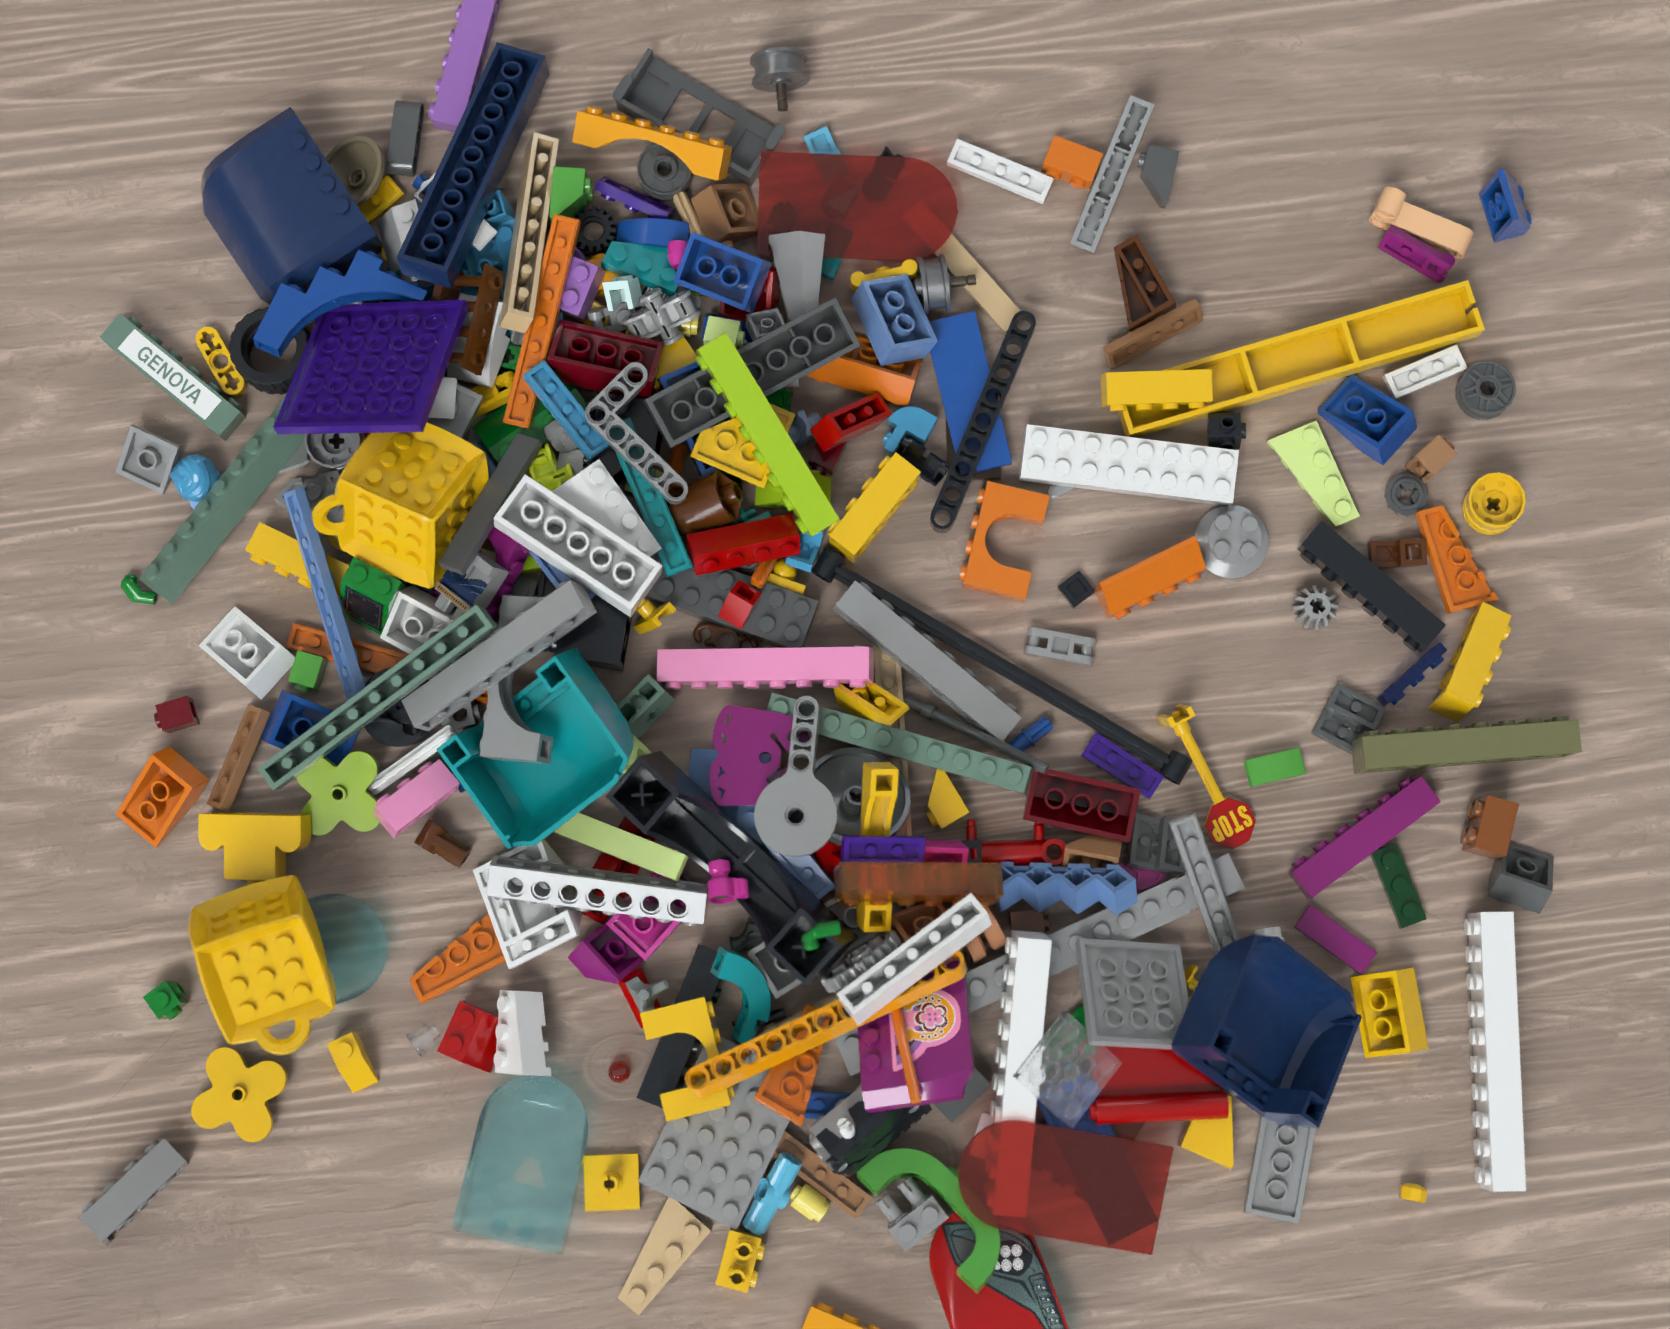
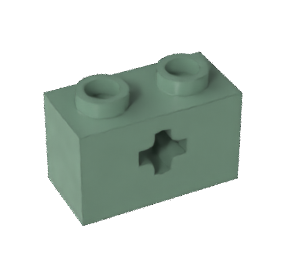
(645, 705)

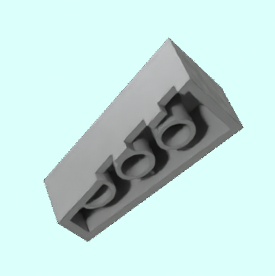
(133, 1190)

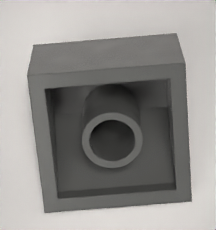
(1522, 878)

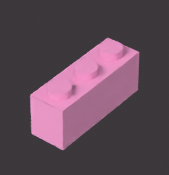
(415, 797)

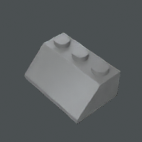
(393, 230)

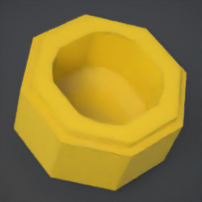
(1413, 1192)

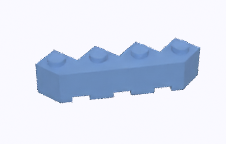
(1075, 885)

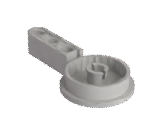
(800, 792)

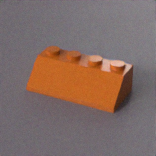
(862, 372)
(1151, 577)

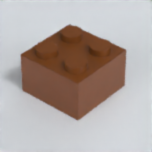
(1489, 826)

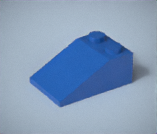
(1504, 207)
(1369, 418)
(294, 717)

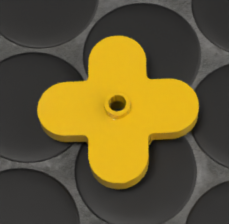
(258, 1084)

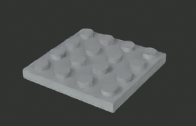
(1131, 992)

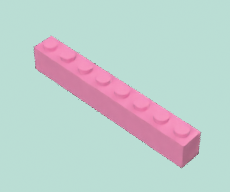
(765, 666)

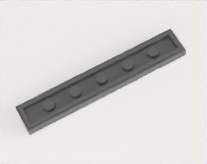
(493, 496)

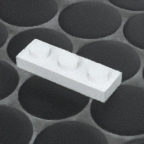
(1425, 372)

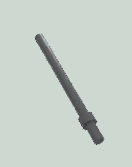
(931, 712)

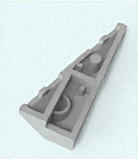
(799, 268)

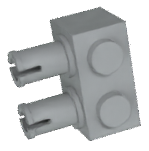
(919, 1221)

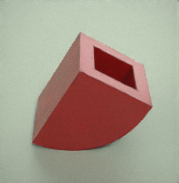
(739, 604)

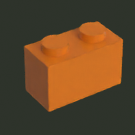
(1071, 163)

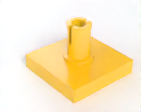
(611, 1182)

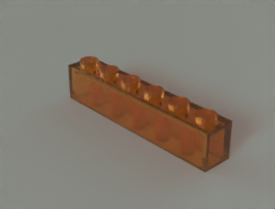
(917, 882)

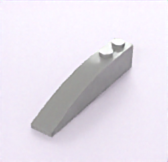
(1112, 173)

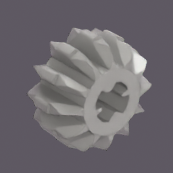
(1305, 608)

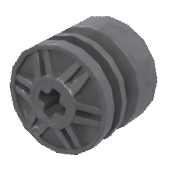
(325, 453)

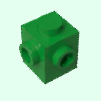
(166, 1000)

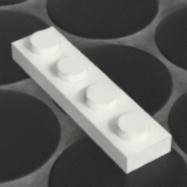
(1000, 171)

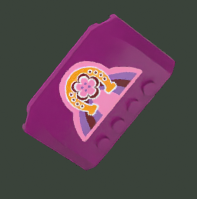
(939, 1047)

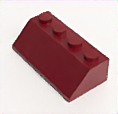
(595, 356)
(1081, 804)

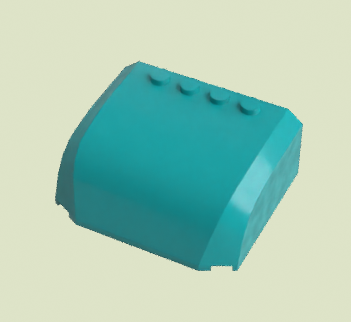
(587, 755)

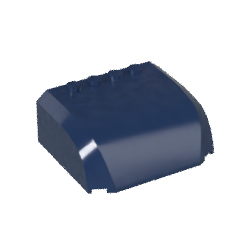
(283, 208)
(1269, 1029)

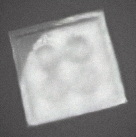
(1067, 1070)

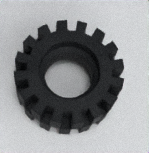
(609, 230)

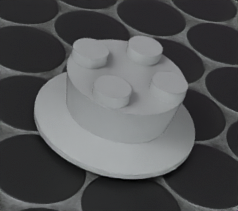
(1232, 541)

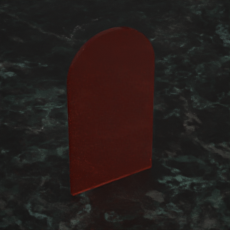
(859, 202)
(1066, 1184)

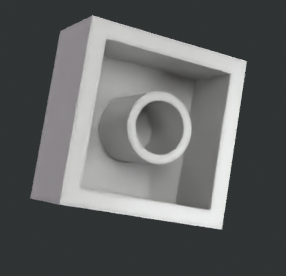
(763, 322)

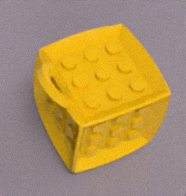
(405, 500)
(262, 962)

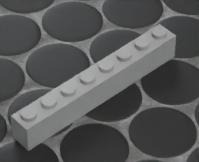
(499, 655)
(926, 662)

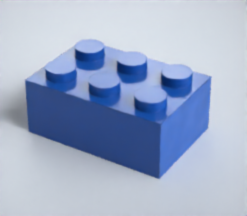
(722, 272)

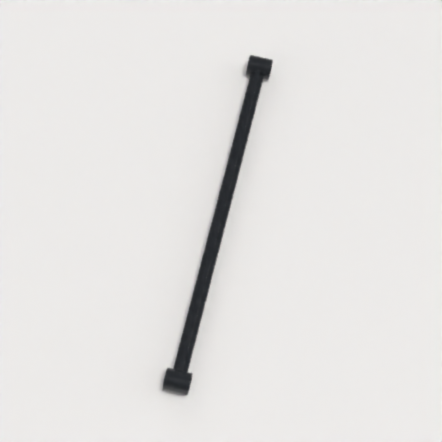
(1172, 765)

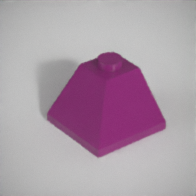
(605, 956)

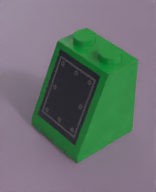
(368, 595)

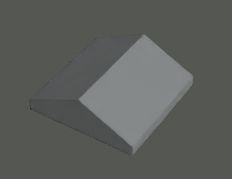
(148, 459)

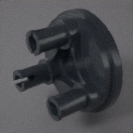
(394, 724)

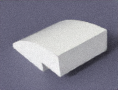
(495, 352)

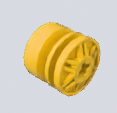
(1501, 490)

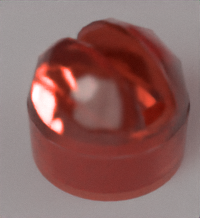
(617, 1066)

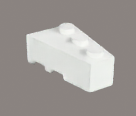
(519, 1034)

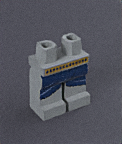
(473, 588)

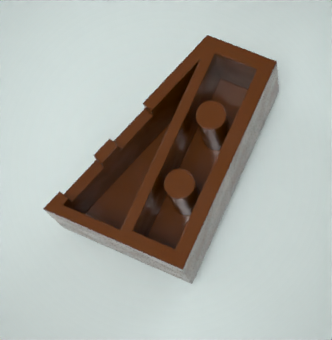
(1141, 284)

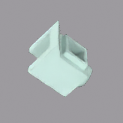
(622, 290)

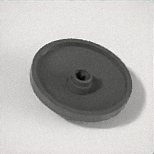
(843, 775)

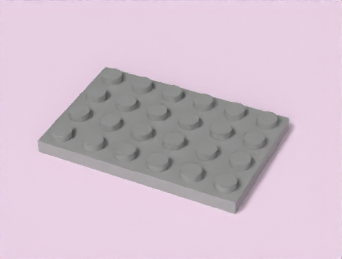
(718, 1154)

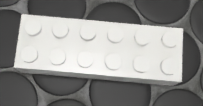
(577, 545)

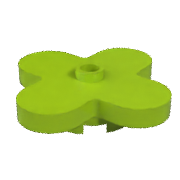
(353, 779)

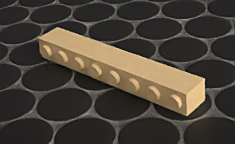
(529, 233)

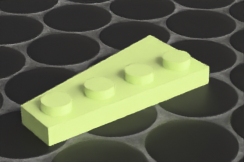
(1311, 462)

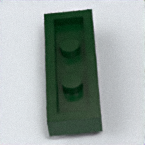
(1398, 886)

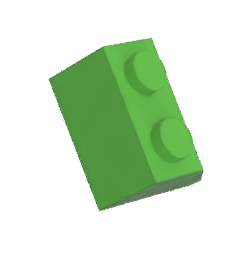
(570, 191)

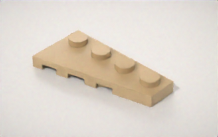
(666, 1249)

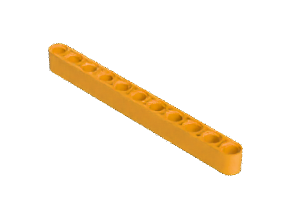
(816, 1034)

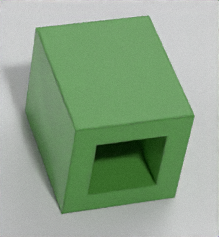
(307, 672)

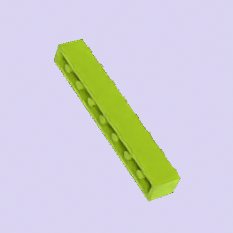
(767, 435)

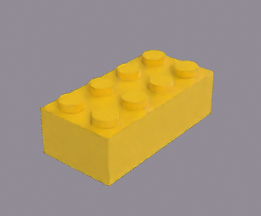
(874, 507)

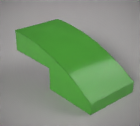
(1274, 767)

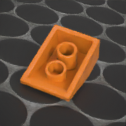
(162, 795)

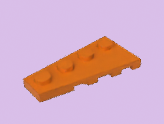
(1455, 572)
(462, 961)
(790, 1082)

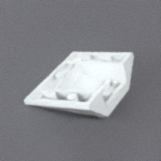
(528, 928)

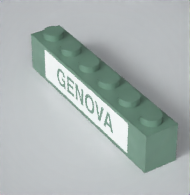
(172, 376)

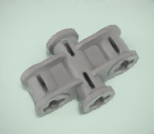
(662, 316)

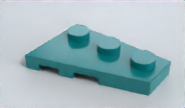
(642, 261)

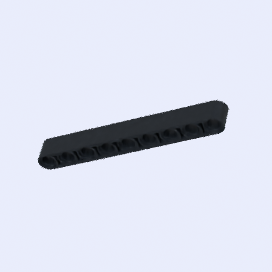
(986, 409)

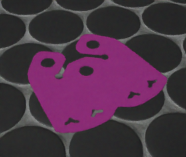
(740, 753)

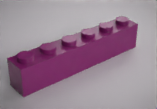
(1363, 837)

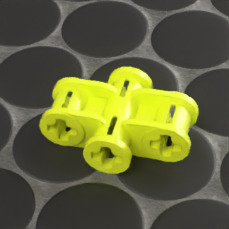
(546, 471)

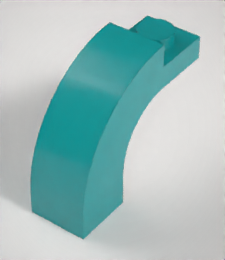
(753, 988)

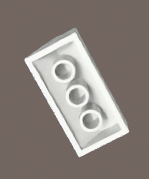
(601, 499)

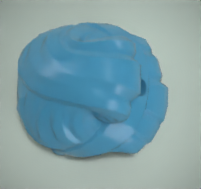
(194, 476)

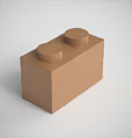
(1431, 458)

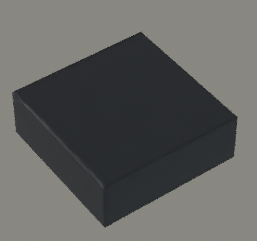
(1076, 589)

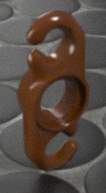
(716, 631)

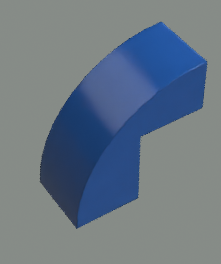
(651, 231)

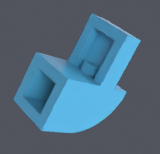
(911, 423)
(809, 551)

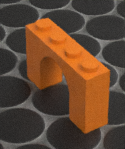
(998, 504)

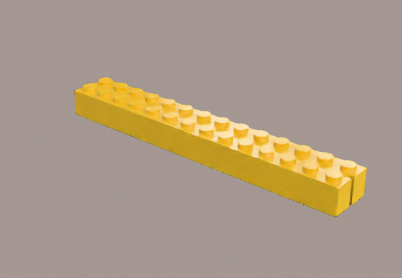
(1322, 354)

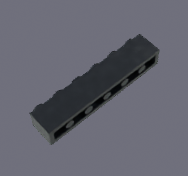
(1370, 587)
(674, 1050)

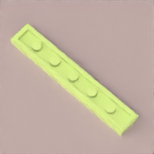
(624, 846)

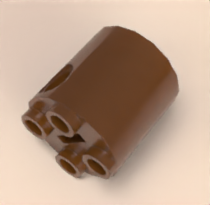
(709, 504)

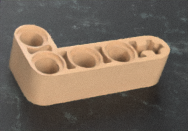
(1421, 224)

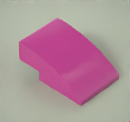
(647, 933)

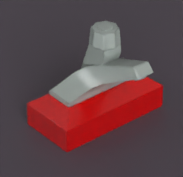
(641, 994)

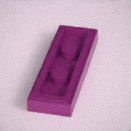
(1335, 939)

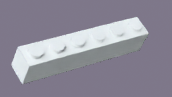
(914, 959)

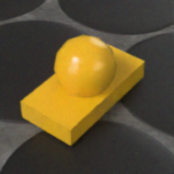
(783, 576)

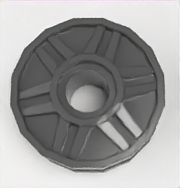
(658, 186)
(1487, 374)

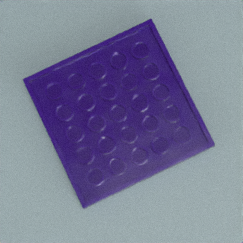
(372, 368)

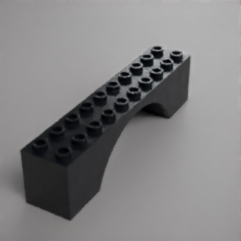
(605, 634)
(678, 812)

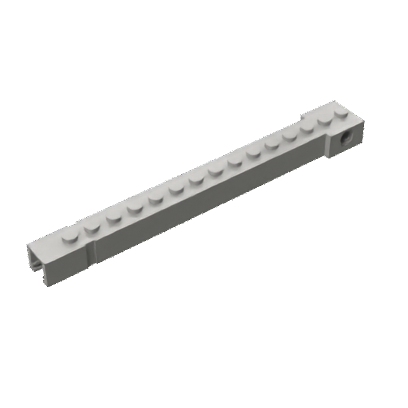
(1154, 909)

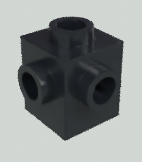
(1225, 430)

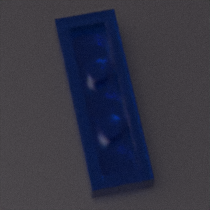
(1413, 675)

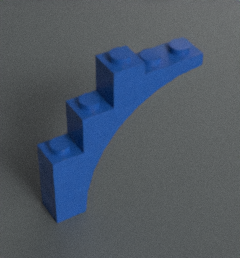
(294, 309)

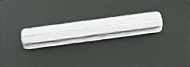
(411, 760)

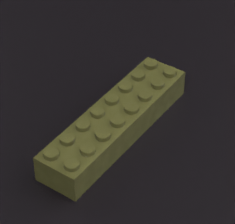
(1466, 746)

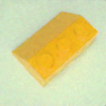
(1389, 1012)

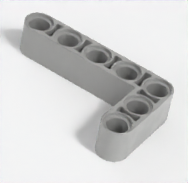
(631, 439)

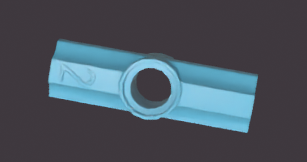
(772, 1193)

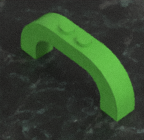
(944, 1182)

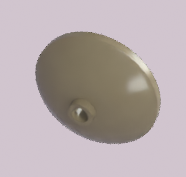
(359, 166)

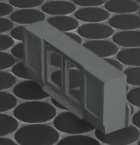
(654, 90)

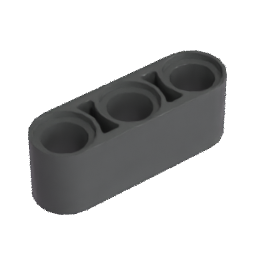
(405, 138)

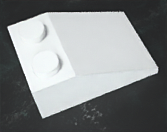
(248, 652)

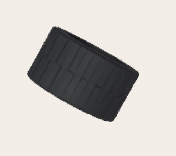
(240, 350)

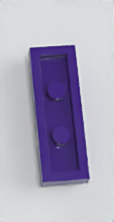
(633, 199)
(1122, 765)
(882, 848)

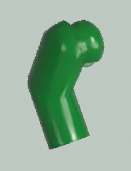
(134, 592)
(819, 931)

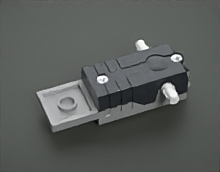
(852, 1137)

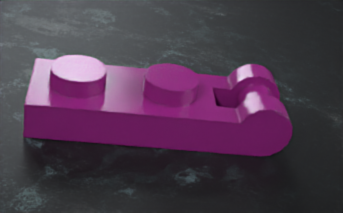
(1416, 254)

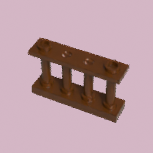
(483, 315)

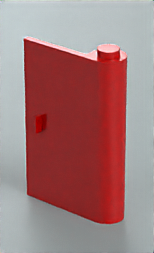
(1157, 1088)

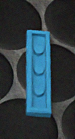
(564, 409)

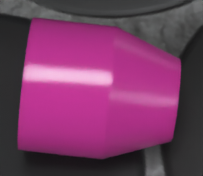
(675, 252)

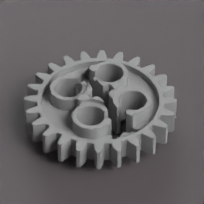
(860, 960)

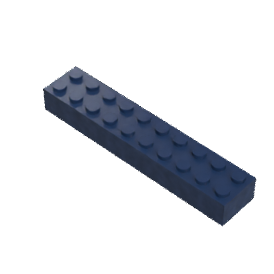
(473, 165)

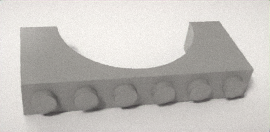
(504, 731)

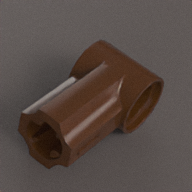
(438, 841)

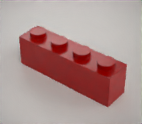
(743, 544)

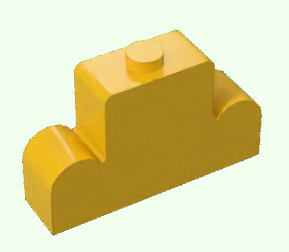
(254, 842)

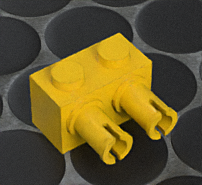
(739, 1260)

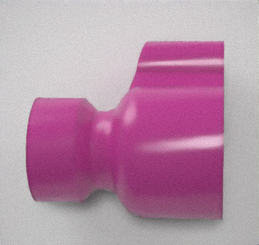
(723, 888)

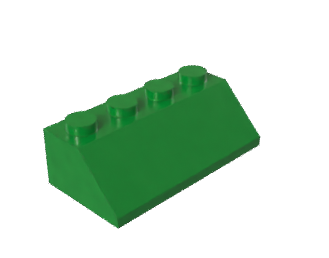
(498, 435)

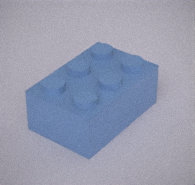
(894, 319)

